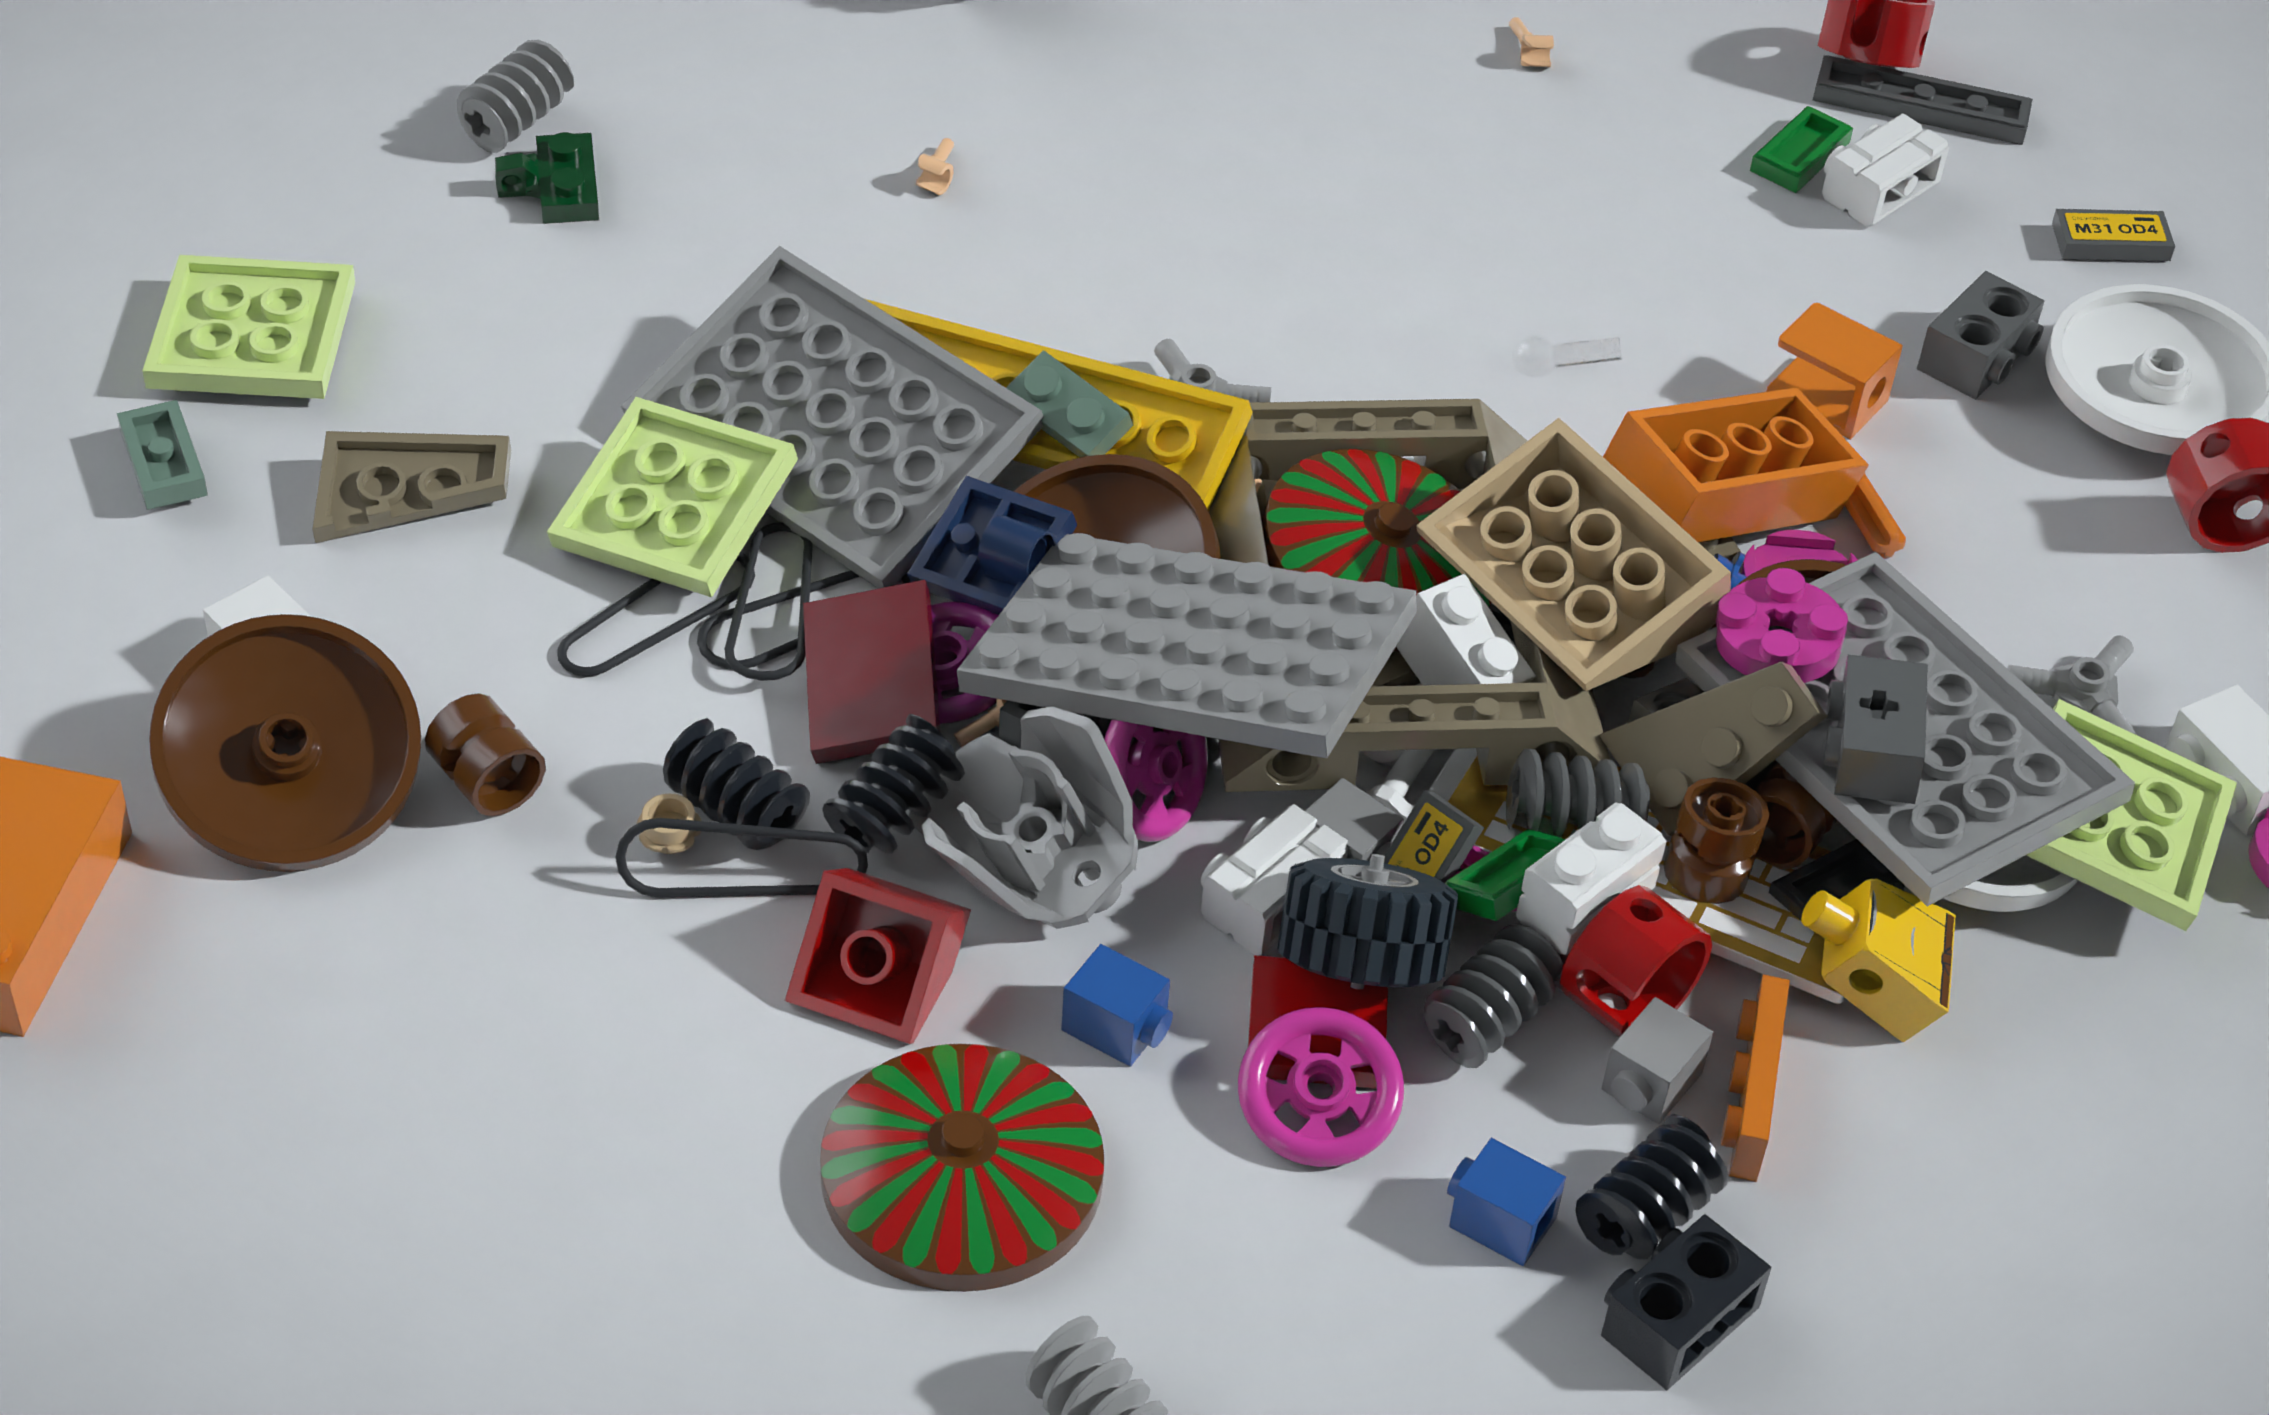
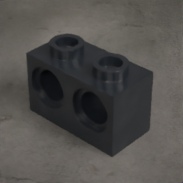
(1694, 1308)

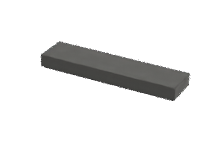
(1923, 99)

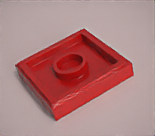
(1284, 987)

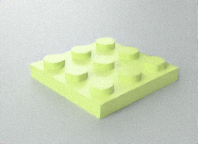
(250, 327)
(673, 496)
(2158, 843)

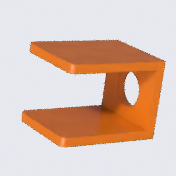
(1838, 367)

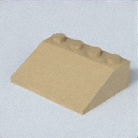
(1579, 558)

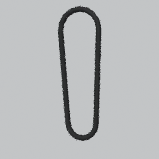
(741, 600)
(762, 603)
(645, 644)
(729, 829)

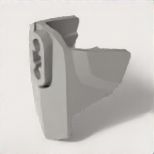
(1037, 819)

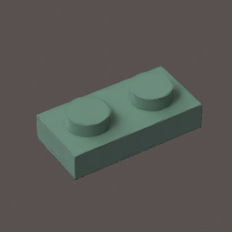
(1071, 407)
(162, 454)

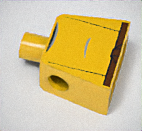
(1886, 954)

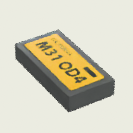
(2113, 235)
(1434, 838)

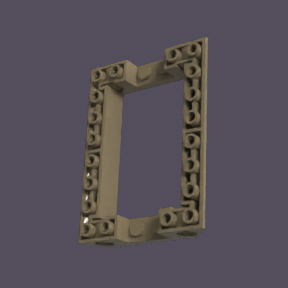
(1500, 720)

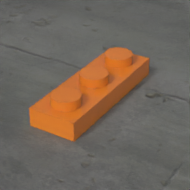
(1755, 1077)

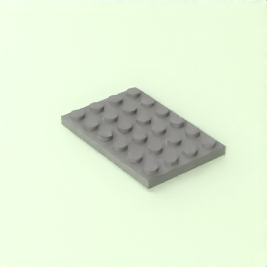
(869, 403)
(1191, 643)
(1997, 758)

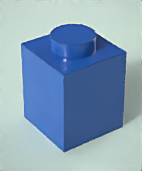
(1116, 1005)
(1505, 1200)

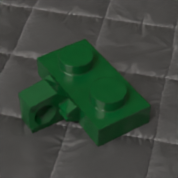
(558, 175)

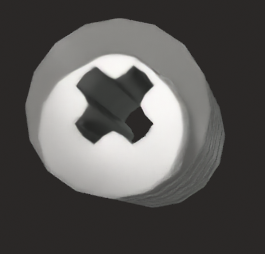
(514, 94)
(1079, 1377)

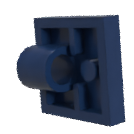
(988, 544)

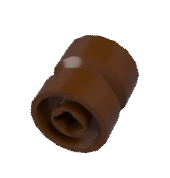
(485, 754)
(1794, 820)
(1715, 840)

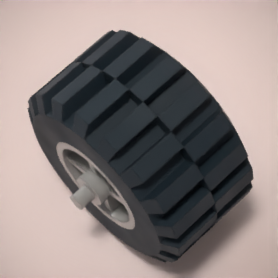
(1367, 922)

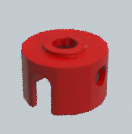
(1877, 30)
(2217, 475)
(1638, 952)

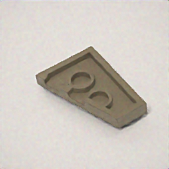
(404, 477)
(1716, 734)

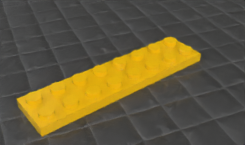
(1172, 421)

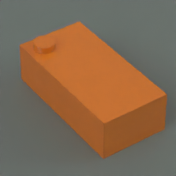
(1738, 463)
(55, 857)

